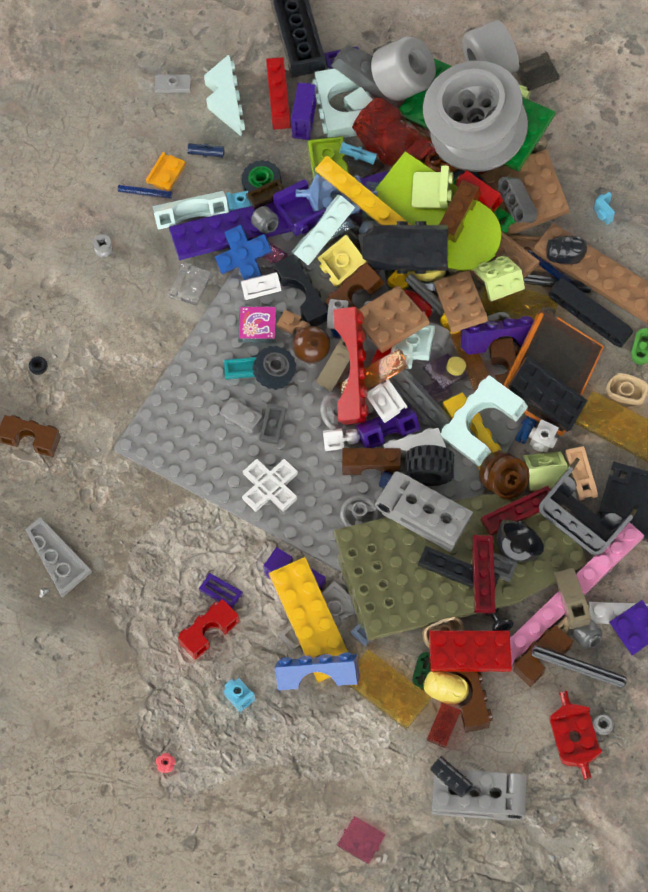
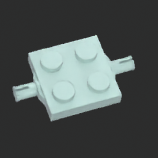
(417, 345)

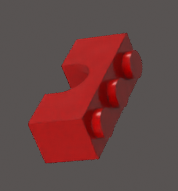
(219, 616)

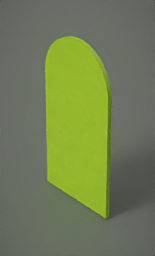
(481, 229)

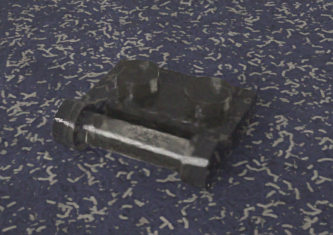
(538, 76)

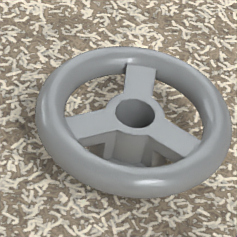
(330, 413)
(358, 506)

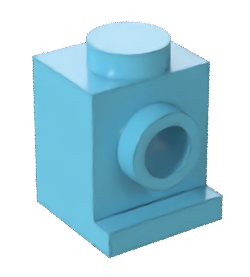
(237, 200)
(241, 700)

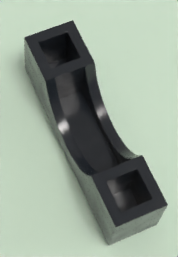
(291, 274)

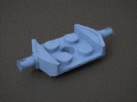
(320, 194)

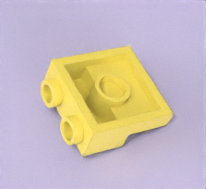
(341, 260)

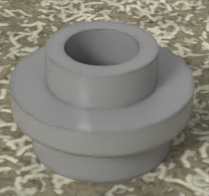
(603, 719)

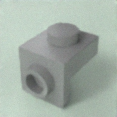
(334, 304)

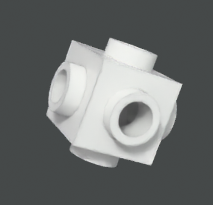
(543, 436)

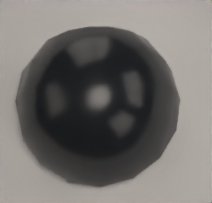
(519, 541)

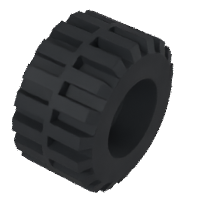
(430, 464)

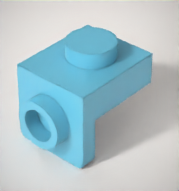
(602, 209)

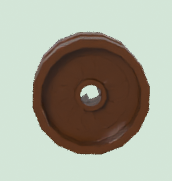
(504, 474)

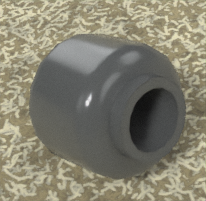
(264, 220)
(588, 635)

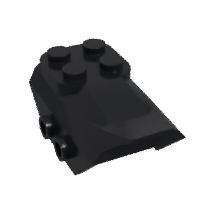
(407, 247)

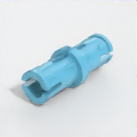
(358, 153)

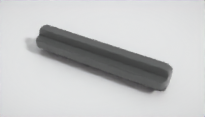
(425, 293)

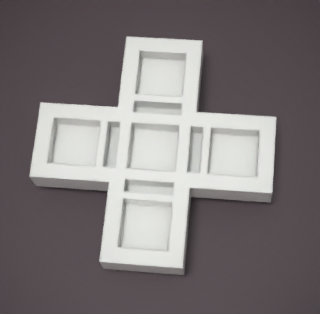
(270, 485)

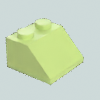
(544, 469)

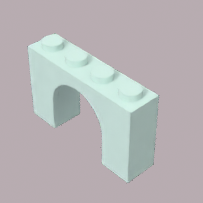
(329, 84)
(488, 395)

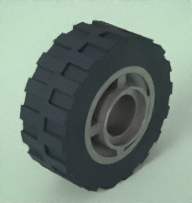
(281, 360)

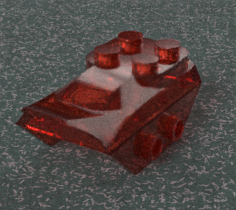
(389, 133)

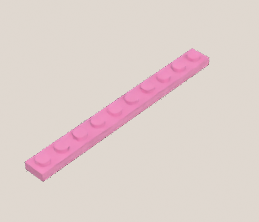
(587, 577)

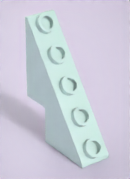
(224, 96)

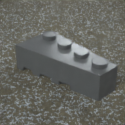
(357, 67)

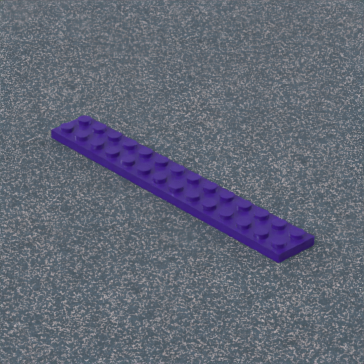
(208, 233)

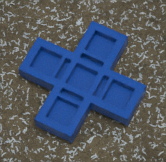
(243, 253)

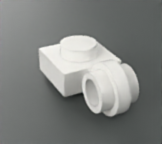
(335, 439)

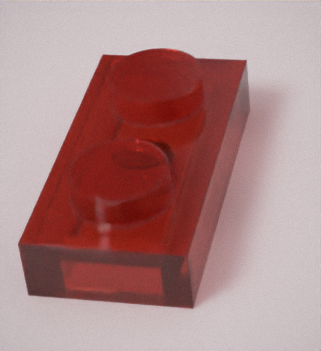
(443, 725)

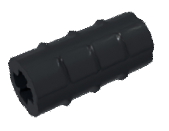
(451, 777)

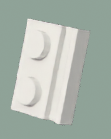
(386, 400)

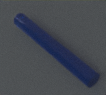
(144, 191)
(549, 268)

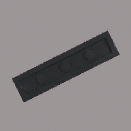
(448, 566)

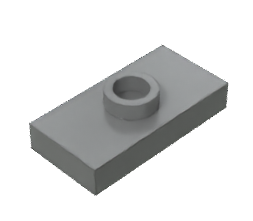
(173, 83)

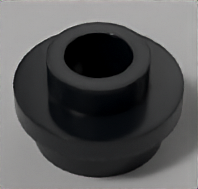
(38, 361)

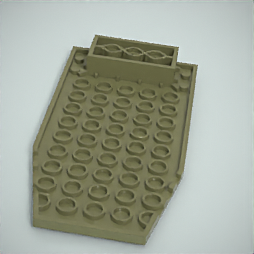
(400, 596)

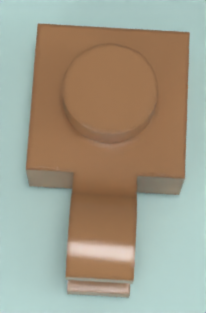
(291, 322)

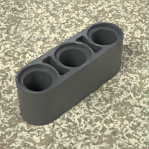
(517, 200)

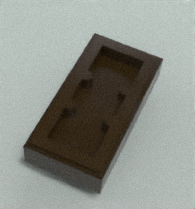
(264, 194)

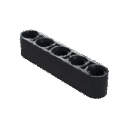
(590, 312)

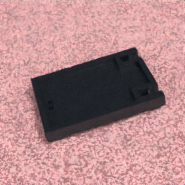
(623, 494)

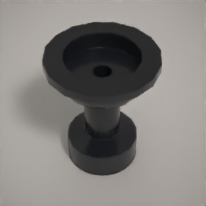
(500, 624)

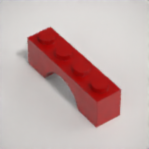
(278, 93)

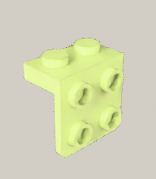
(432, 189)
(500, 277)

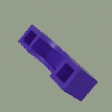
(479, 337)

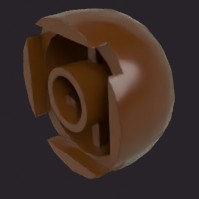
(311, 344)

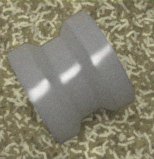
(103, 250)

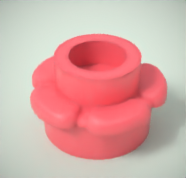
(169, 766)

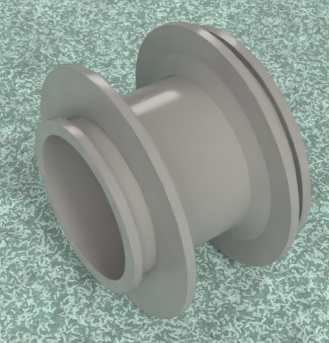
(484, 135)

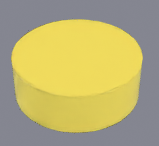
(456, 366)

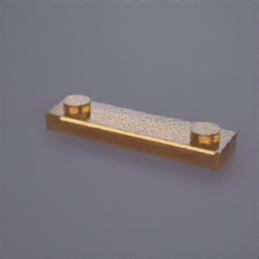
(474, 365)
(381, 370)

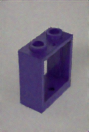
(303, 111)

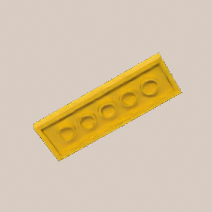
(307, 611)

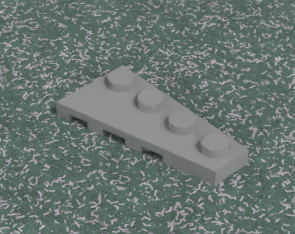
(60, 561)
(339, 605)

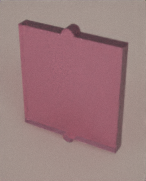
(361, 840)

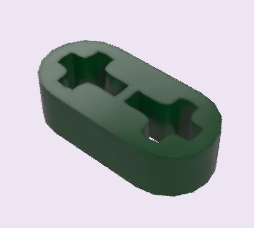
(419, 669)

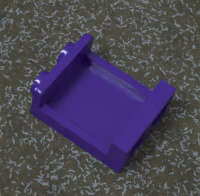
(296, 210)

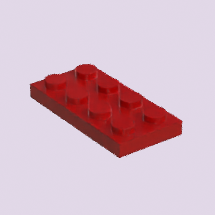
(470, 651)

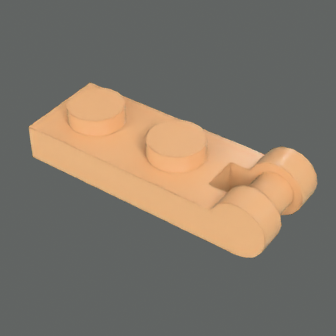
(581, 473)

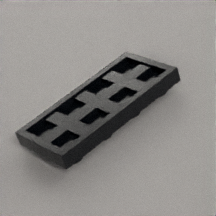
(547, 393)

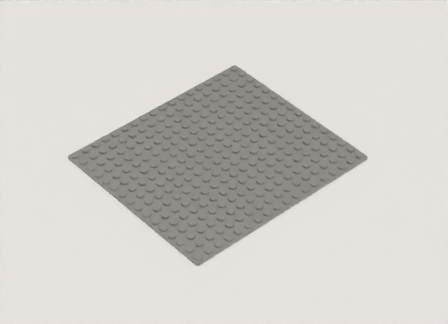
(195, 447)

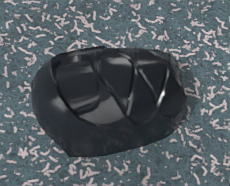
(566, 249)

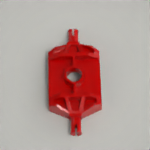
(575, 719)

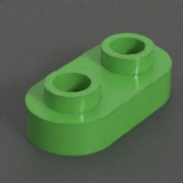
(640, 347)

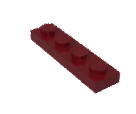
(515, 511)
(483, 574)

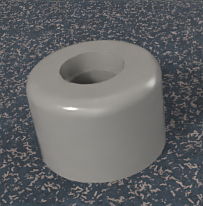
(491, 44)
(403, 68)

